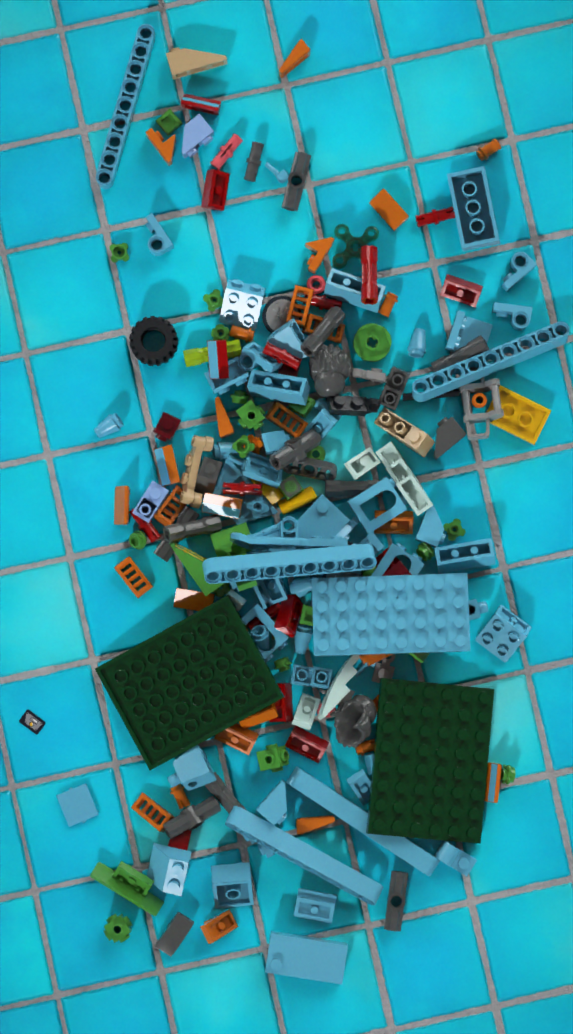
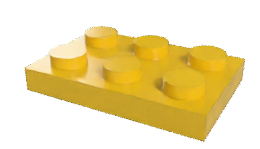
(521, 416)

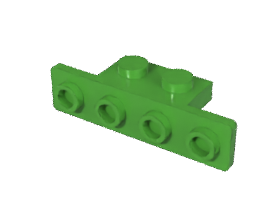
(129, 884)

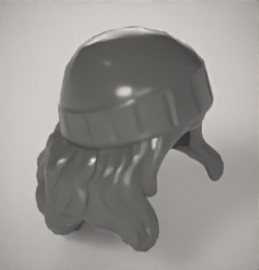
(329, 370)
(354, 720)

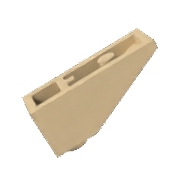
(189, 61)

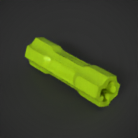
(200, 355)

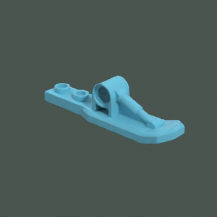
(279, 538)

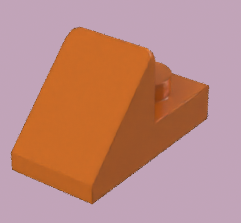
(166, 148)
(321, 248)
(218, 926)

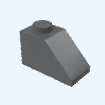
(447, 436)
(208, 476)

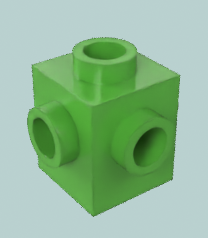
(248, 409)
(273, 758)
(121, 921)

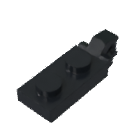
(352, 405)

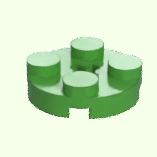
(377, 333)

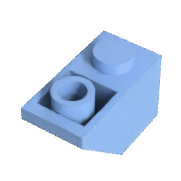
(196, 134)
(151, 501)

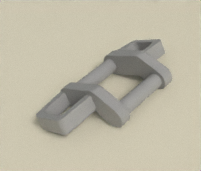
(469, 418)

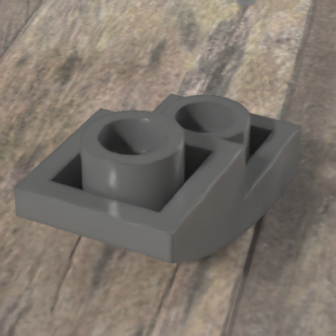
(394, 388)
(174, 934)

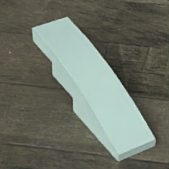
(404, 478)
(337, 688)

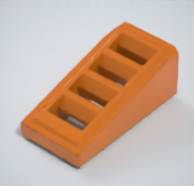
(298, 55)
(303, 290)
(311, 317)
(276, 405)
(224, 425)
(162, 519)
(124, 563)
(156, 807)
(311, 823)

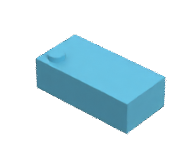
(473, 208)
(320, 520)
(306, 957)

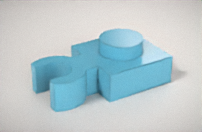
(348, 528)

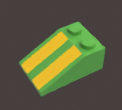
(193, 564)

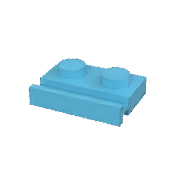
(260, 469)
(315, 905)

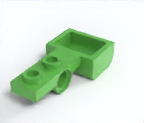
(225, 547)

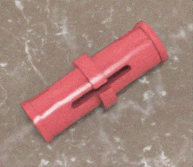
(226, 150)

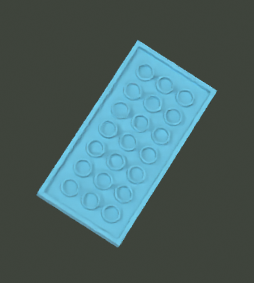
(390, 614)

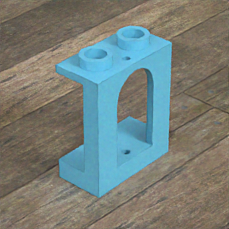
(382, 485)
(393, 551)
(280, 637)

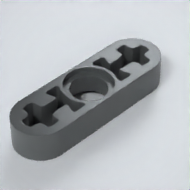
(322, 475)

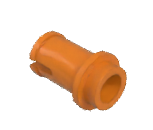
(487, 150)
(388, 304)
(242, 333)
(482, 397)
(364, 747)
(180, 796)

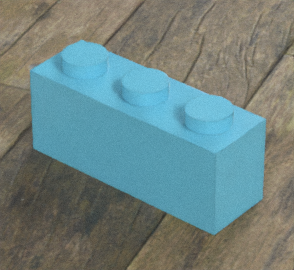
(348, 289)
(278, 387)
(465, 556)

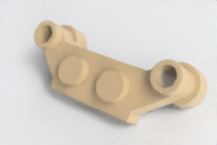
(192, 464)

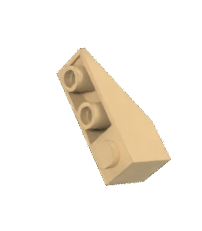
(405, 432)

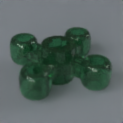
(349, 240)

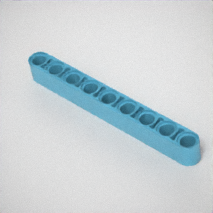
(125, 97)
(495, 354)
(289, 563)
(358, 817)
(304, 855)

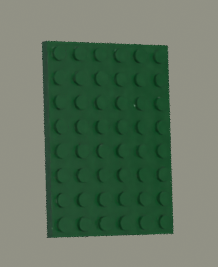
(189, 682)
(430, 761)

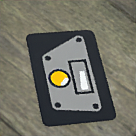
(32, 722)

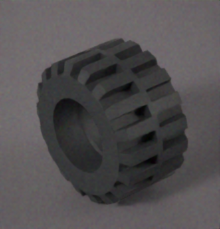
(153, 324)

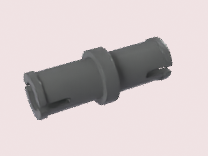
(253, 161)

